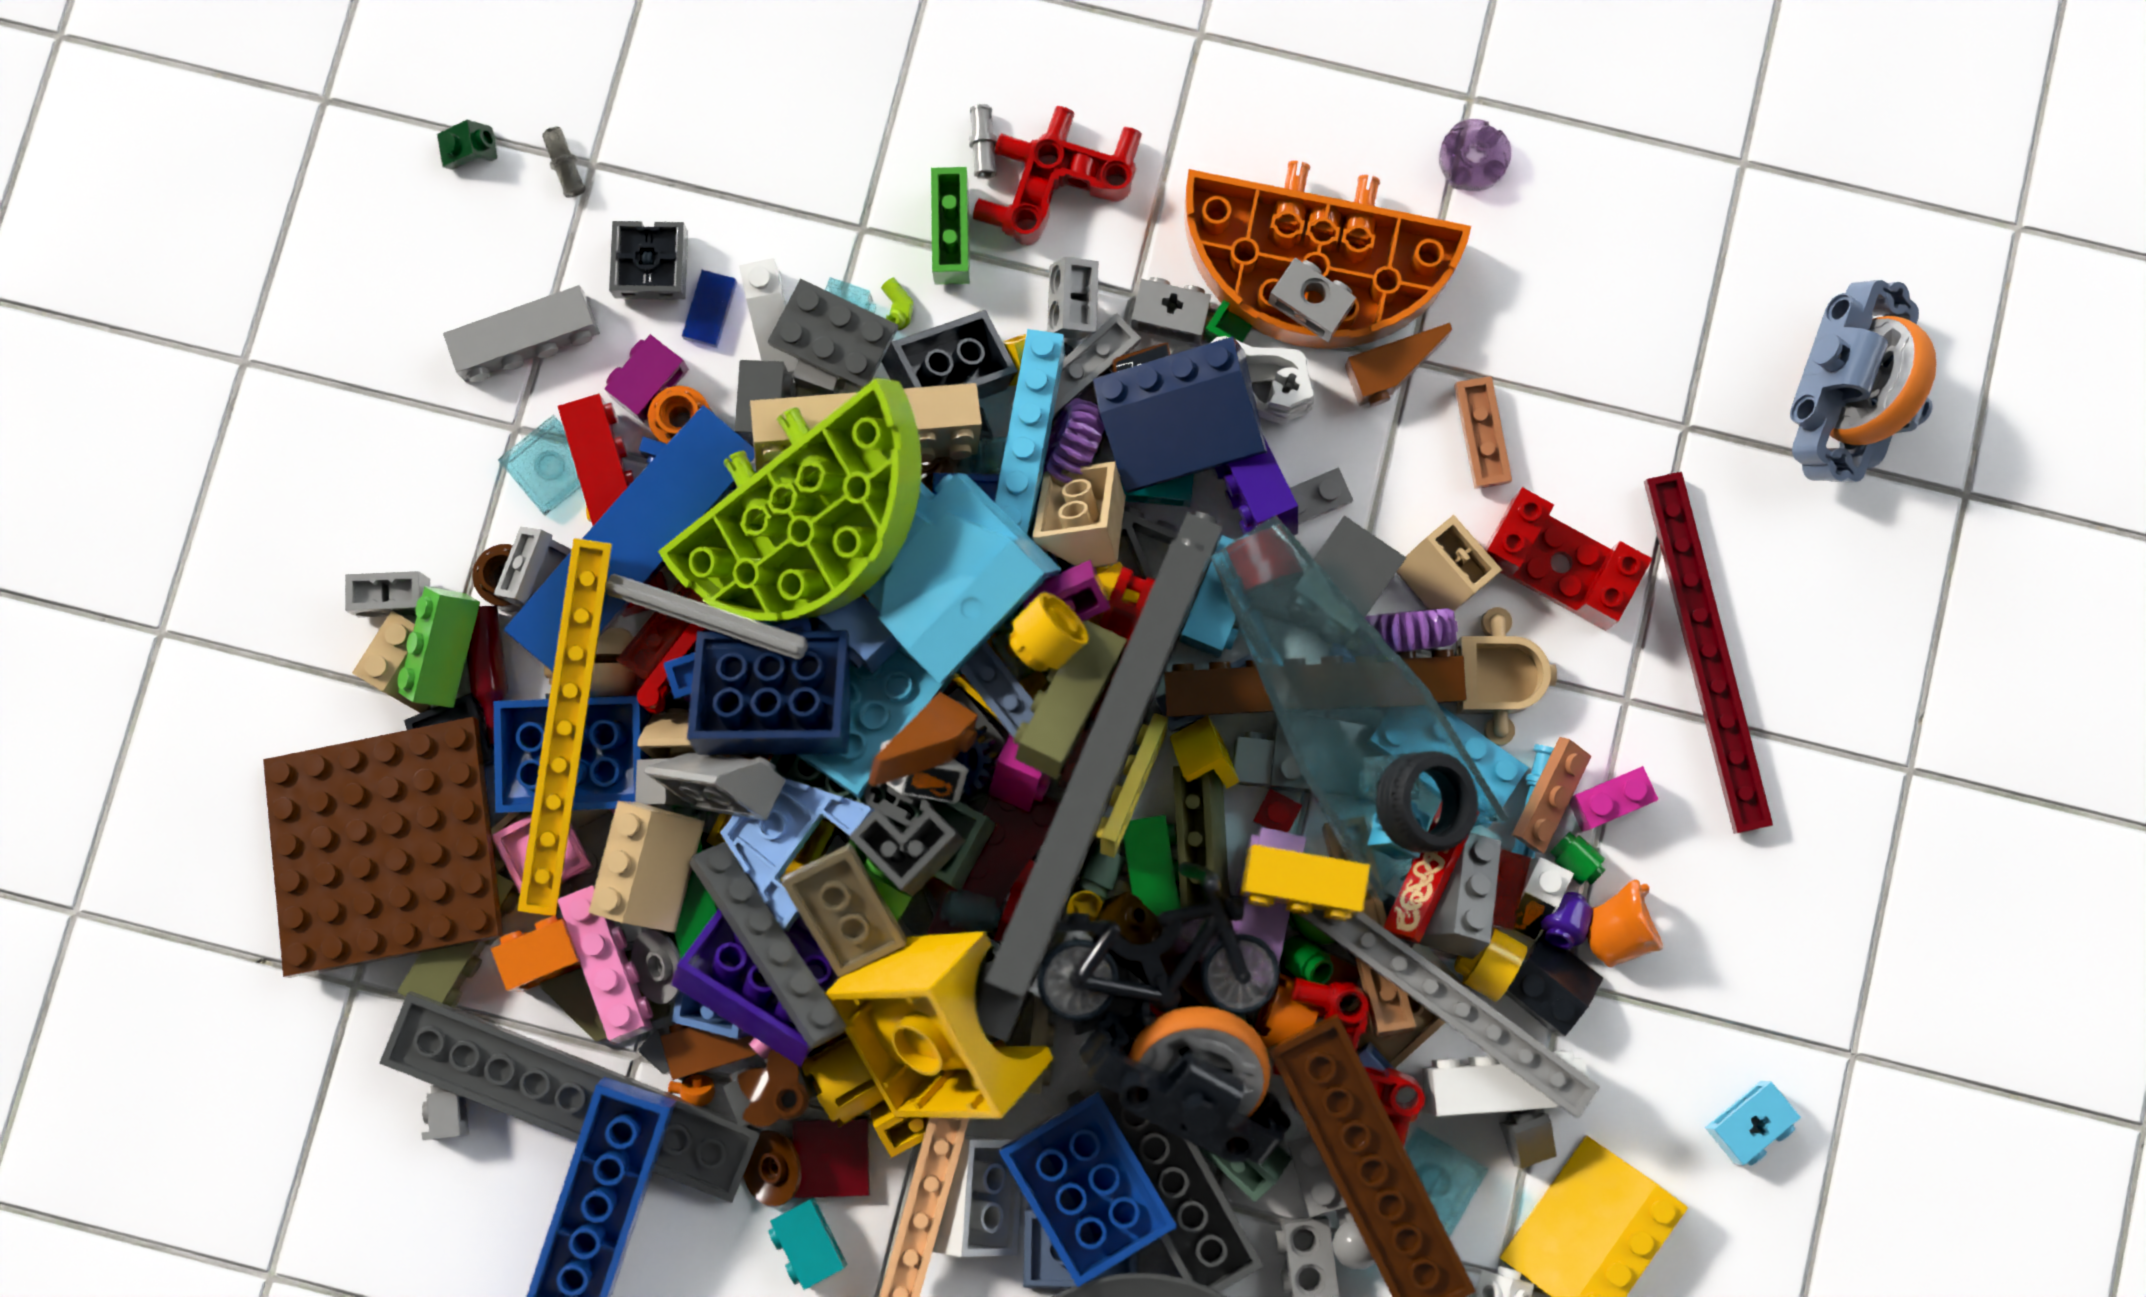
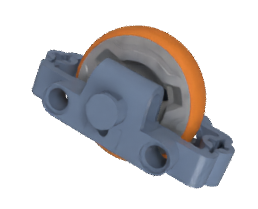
(1862, 381)

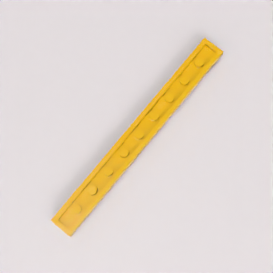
(564, 726)

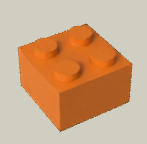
(535, 955)

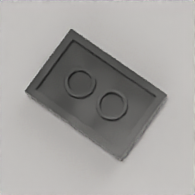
(832, 334)

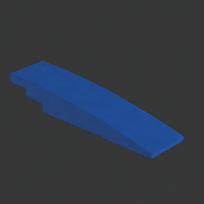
(654, 509)

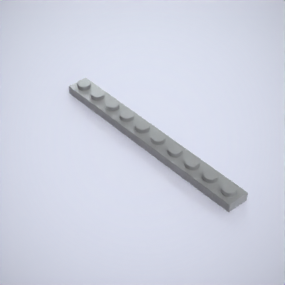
(1460, 1009)

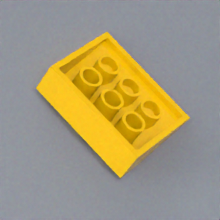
(1593, 1227)

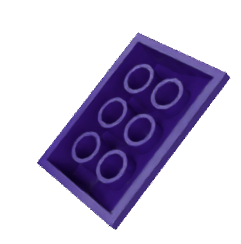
(728, 982)

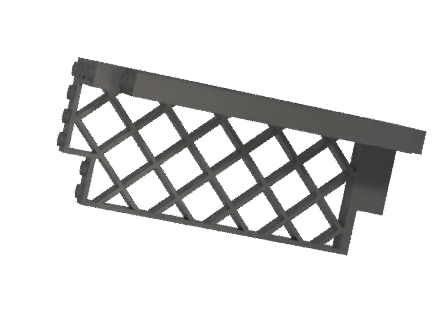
(1099, 764)

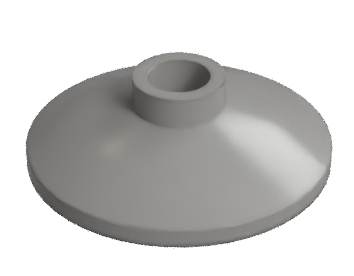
(656, 963)

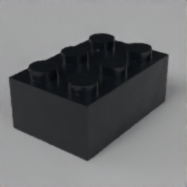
(953, 355)

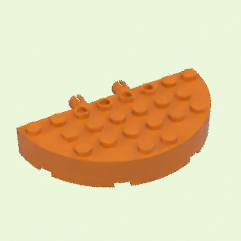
(1252, 231)

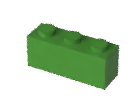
(950, 225)
(438, 647)

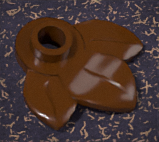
(767, 1089)

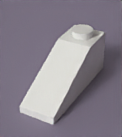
(765, 305)

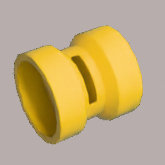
(1085, 902)

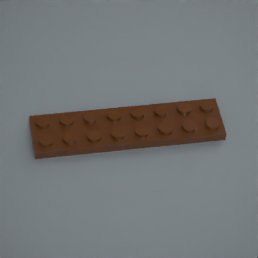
(1369, 1163)

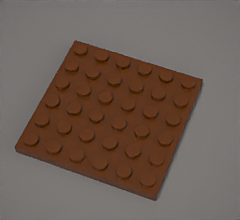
(382, 848)

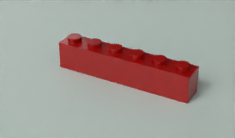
(599, 462)

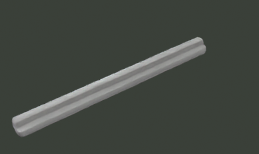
(707, 616)

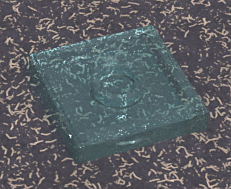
(543, 465)

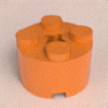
(1283, 1016)

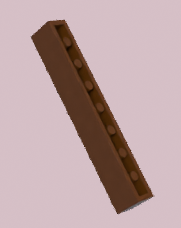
(1242, 690)

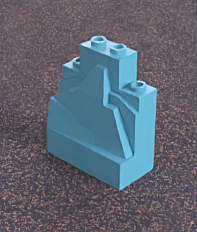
(957, 576)

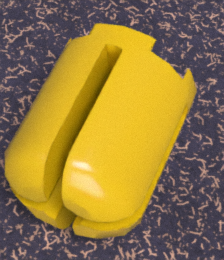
(843, 1081)

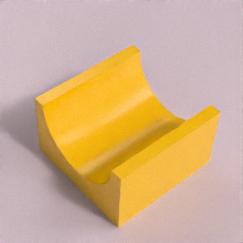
(925, 1017)

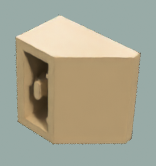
(1448, 567)

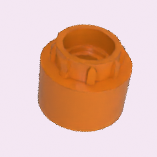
(668, 406)

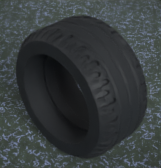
(1457, 797)

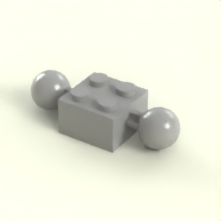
(1323, 1196)

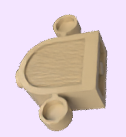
(1502, 674)

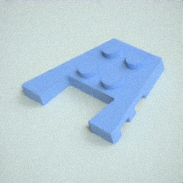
(770, 845)

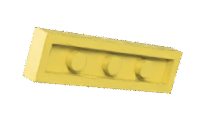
(1137, 771)

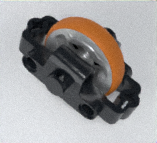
(1194, 1076)

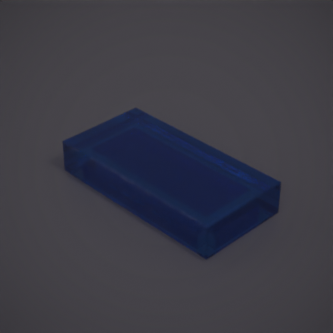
(709, 308)

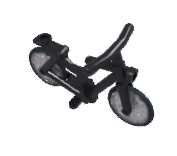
(1236, 974)

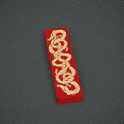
(1422, 890)

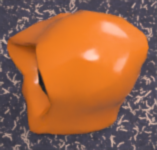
(1623, 927)

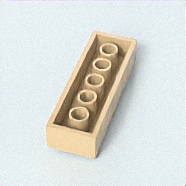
(944, 415)

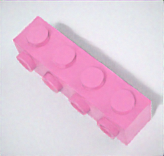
(606, 968)

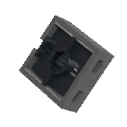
(648, 260)

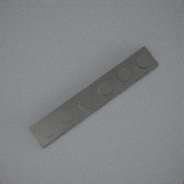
(767, 945)

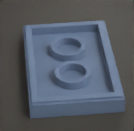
(1044, 1266)

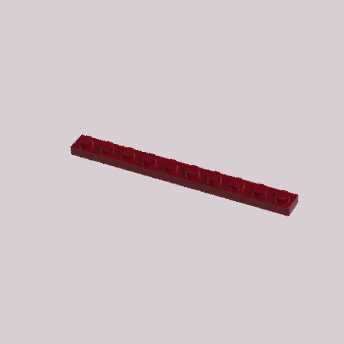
(1708, 653)

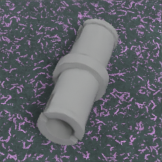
(983, 141)

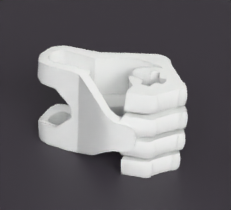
(1289, 374)

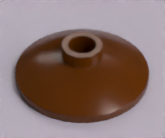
(773, 1169)

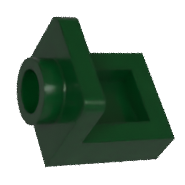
(466, 143)

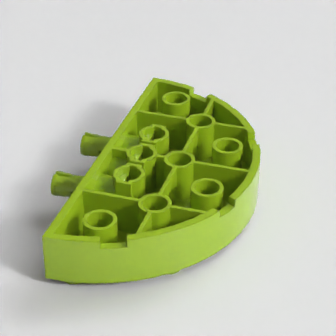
(814, 519)

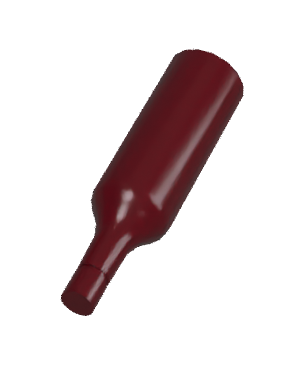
(487, 664)

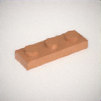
(1483, 432)
(1551, 795)

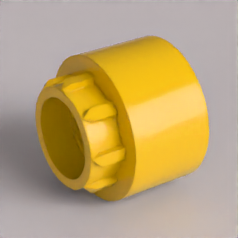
(1047, 633)
(1494, 966)

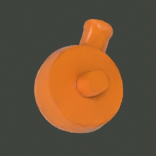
(694, 1089)

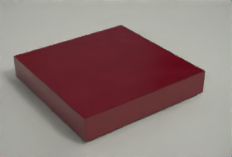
(832, 1158)

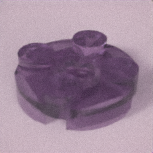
(1484, 138)

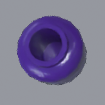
(1569, 923)

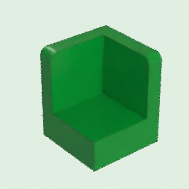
(1226, 324)

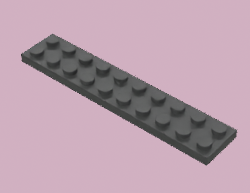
(555, 1090)

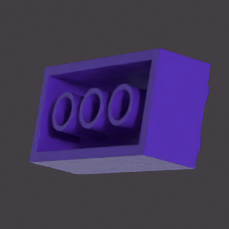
(1259, 491)

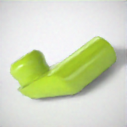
(902, 303)

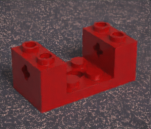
(1598, 577)

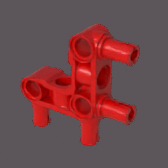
(1074, 167)
(1386, 1081)

